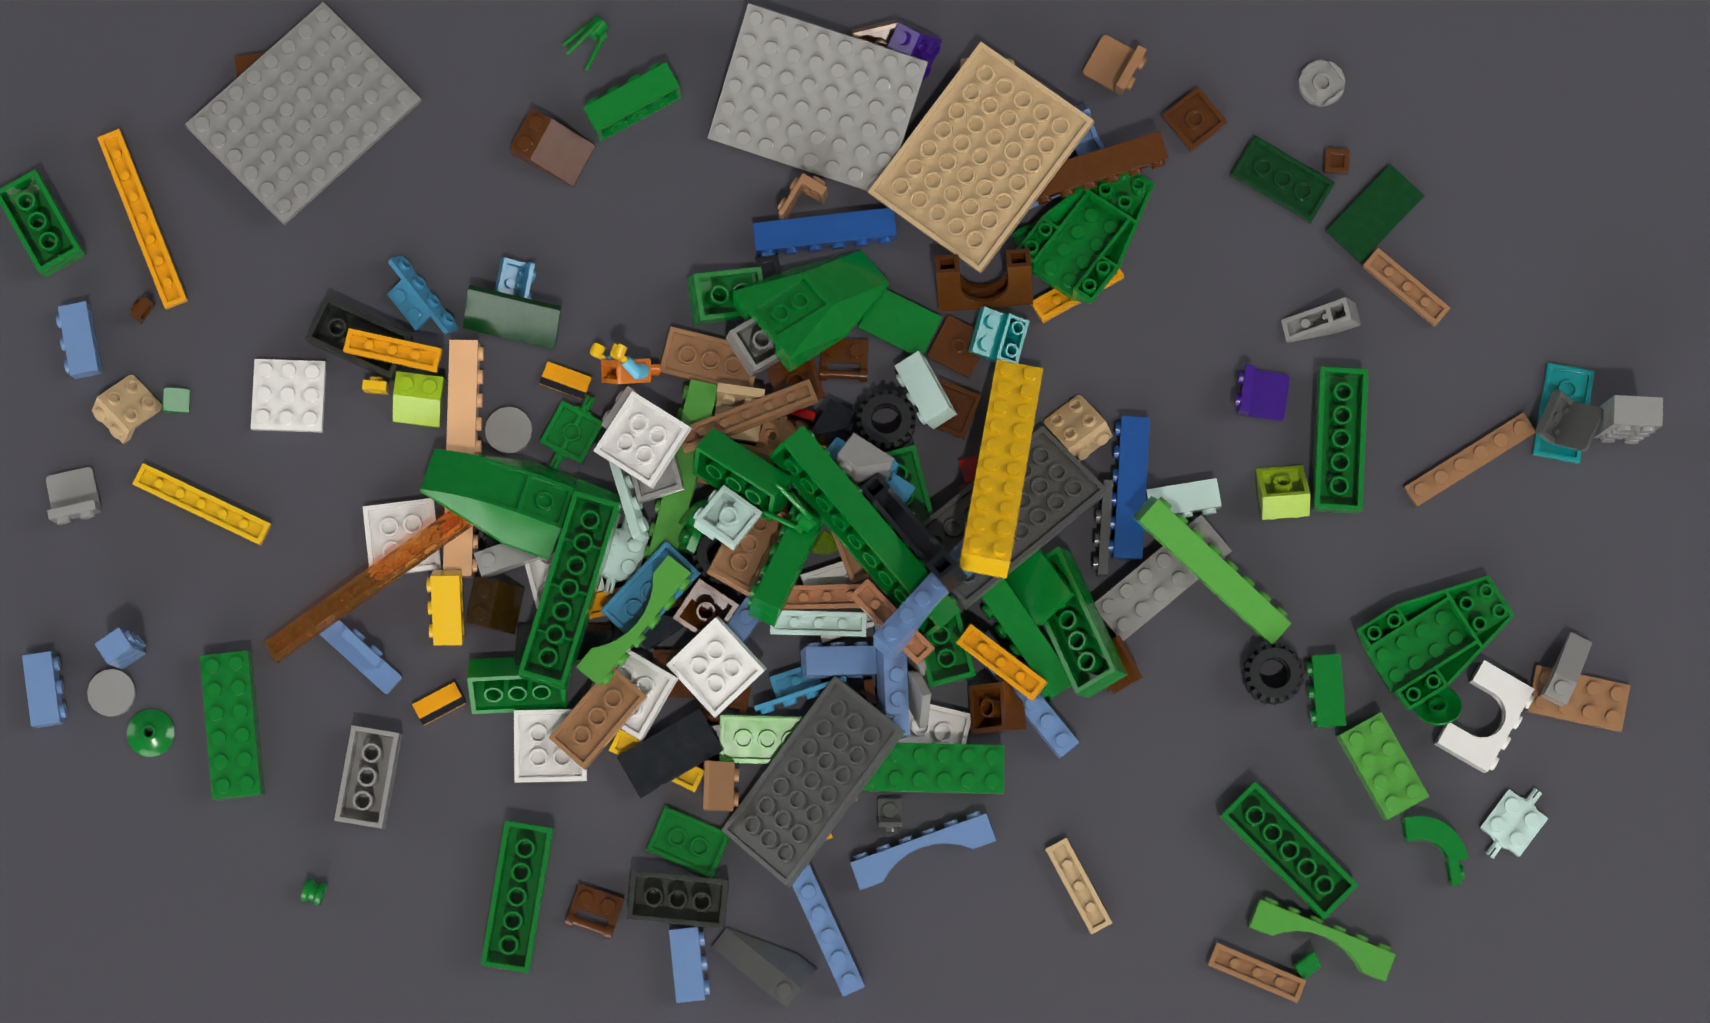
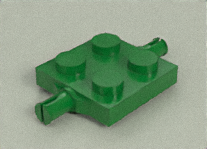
(571, 432)

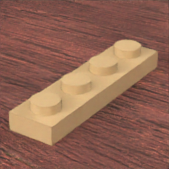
(1078, 886)

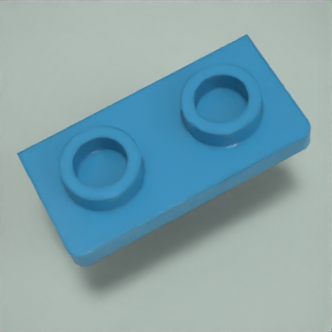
(515, 277)

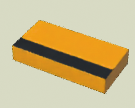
(565, 380)
(439, 703)

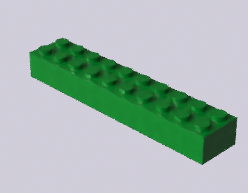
(857, 523)
(948, 661)

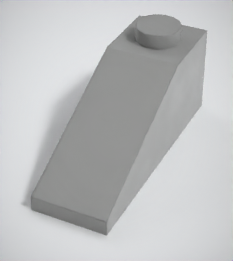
(1322, 320)
(501, 559)
(1566, 670)

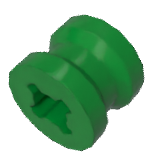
(314, 892)

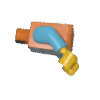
(624, 368)

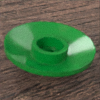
(1440, 708)
(162, 735)

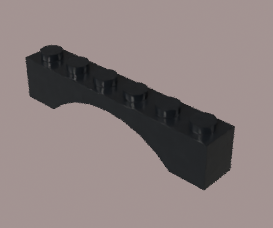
(913, 532)

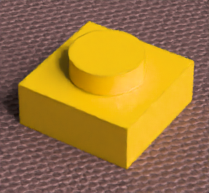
(375, 385)

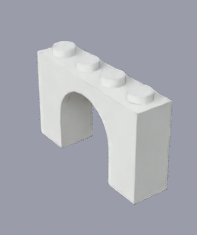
(1512, 698)

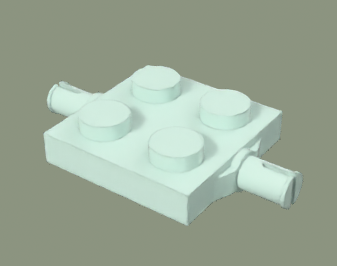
(624, 557)
(1514, 823)

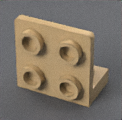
(732, 396)

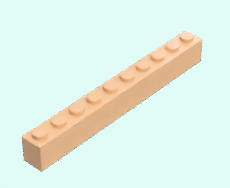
(462, 436)

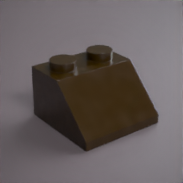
(495, 605)

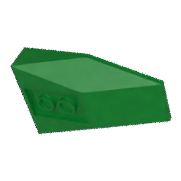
(811, 304)

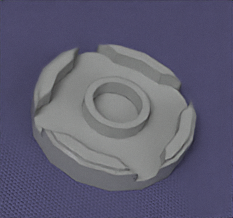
(1321, 83)
(508, 430)
(111, 692)

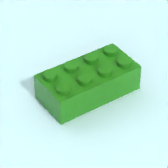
(1382, 766)

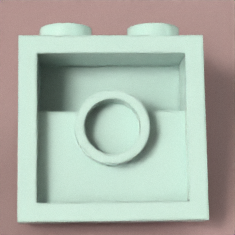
(726, 517)

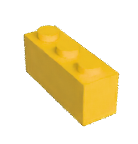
(446, 607)

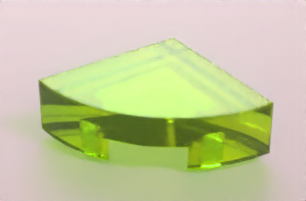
(825, 545)

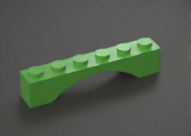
(603, 660)
(1369, 959)

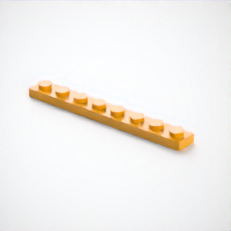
(142, 219)

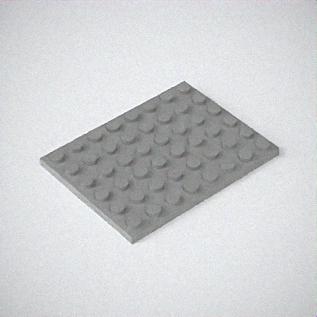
(816, 98)
(303, 113)

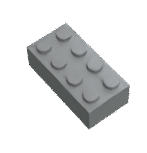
(752, 347)
(1630, 418)
(368, 777)

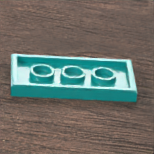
(1575, 384)

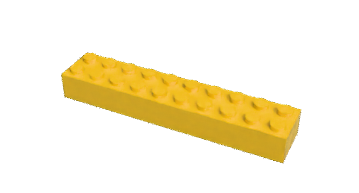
(1001, 469)

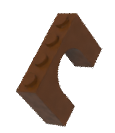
(1010, 290)

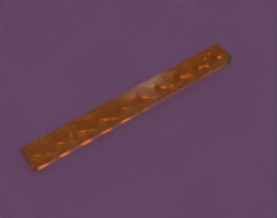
(365, 585)

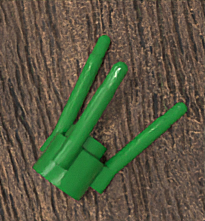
(593, 29)
(806, 519)

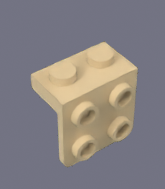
(125, 407)
(1078, 427)

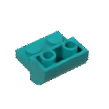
(998, 336)

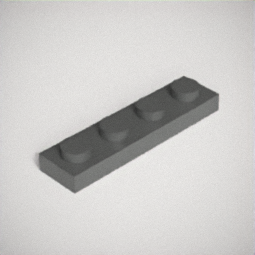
(1102, 539)

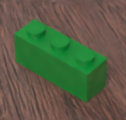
(1326, 691)

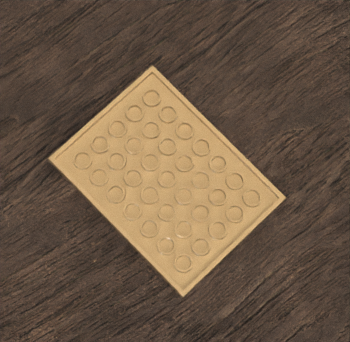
(981, 157)

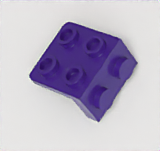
(915, 44)
(1262, 394)

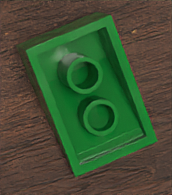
(713, 293)

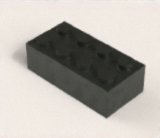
(331, 329)
(678, 899)

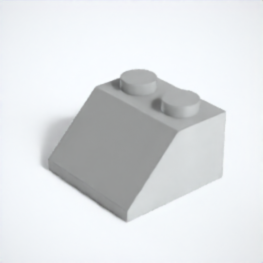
(863, 461)

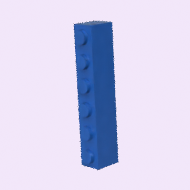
(824, 232)
(1130, 487)

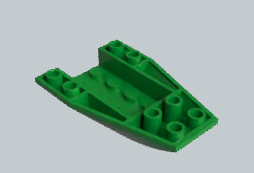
(1087, 236)
(502, 496)
(1433, 638)

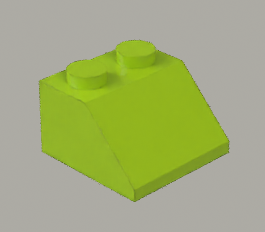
(418, 399)
(1283, 492)

